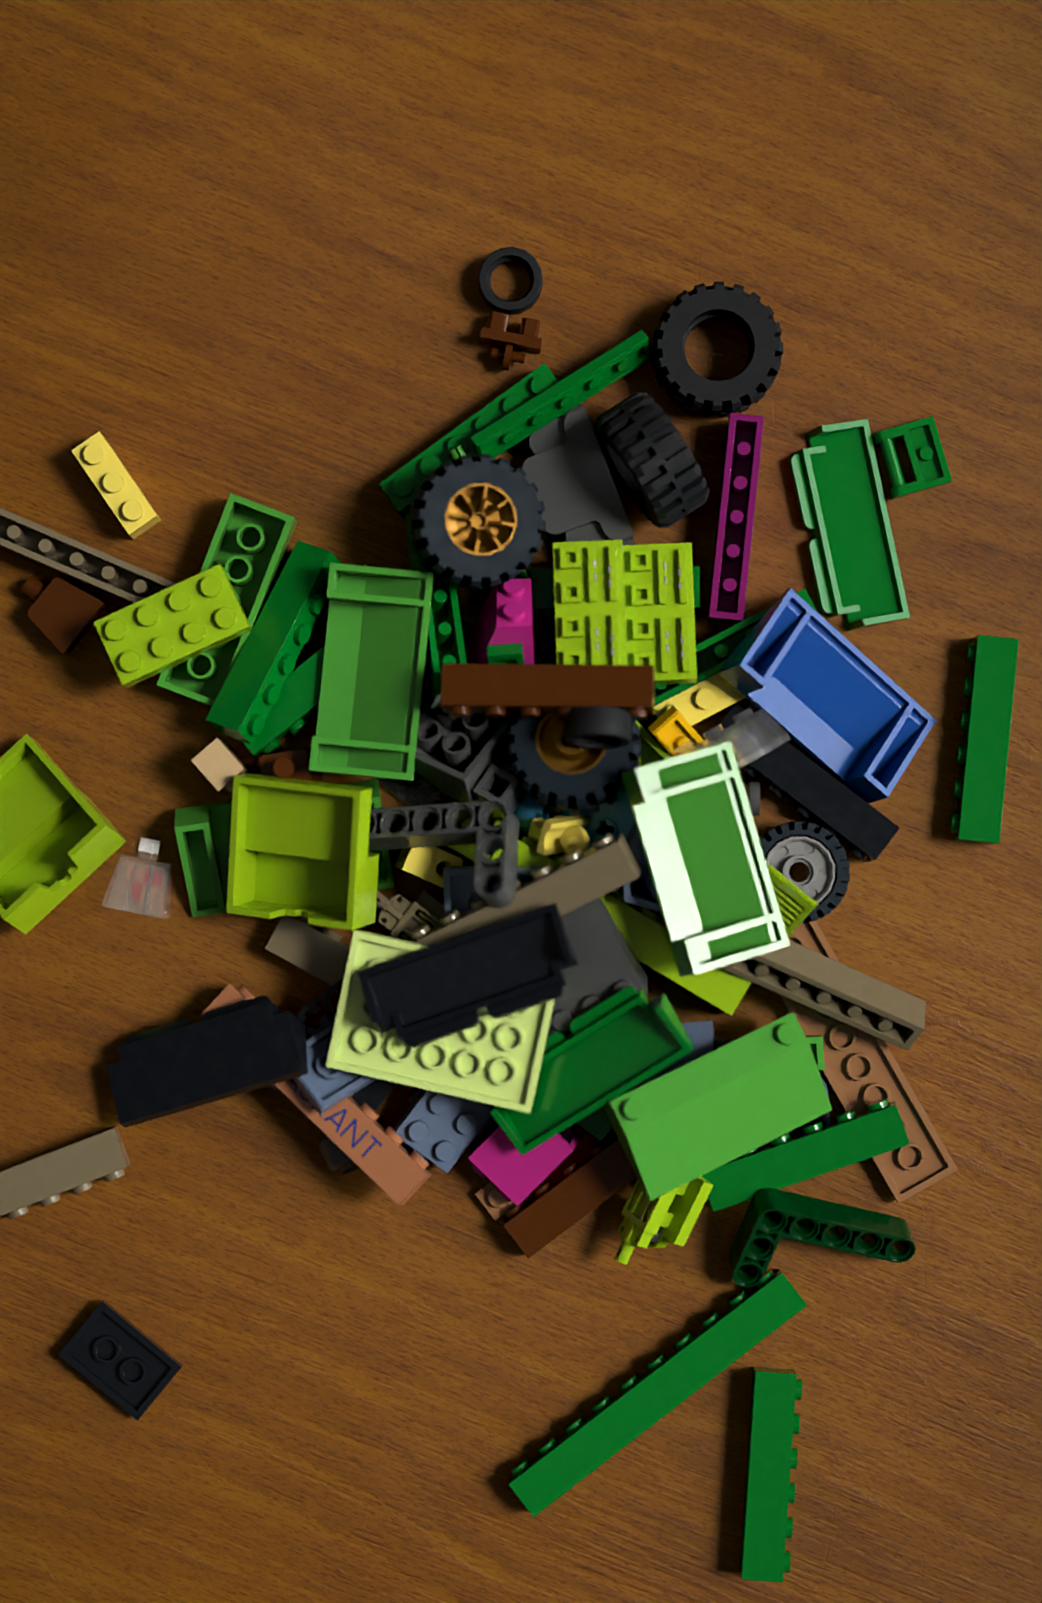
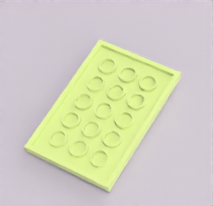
(487, 1064)

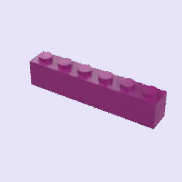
(735, 518)

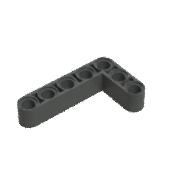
(449, 832)

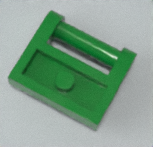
(924, 455)

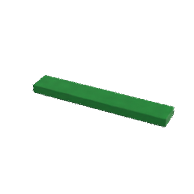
(563, 396)

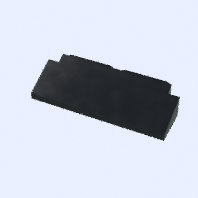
(474, 974)
(206, 1060)

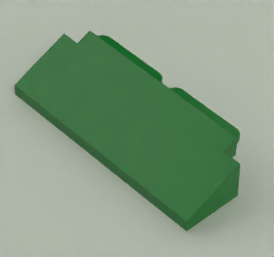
(849, 526)
(598, 1061)

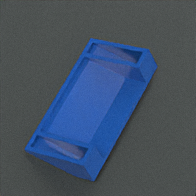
(829, 697)

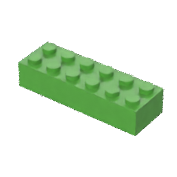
(251, 550)

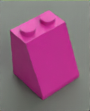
(505, 619)
(518, 1174)

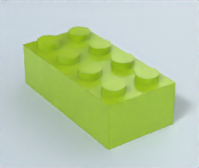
(173, 626)

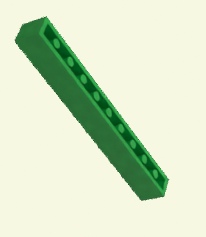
(656, 1392)

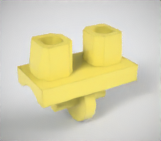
(560, 834)

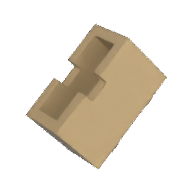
(219, 765)

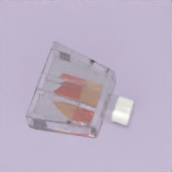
(141, 883)

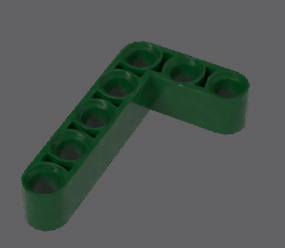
(816, 1222)

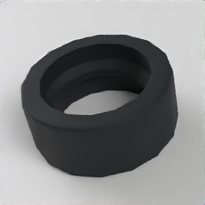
(507, 255)
(597, 727)

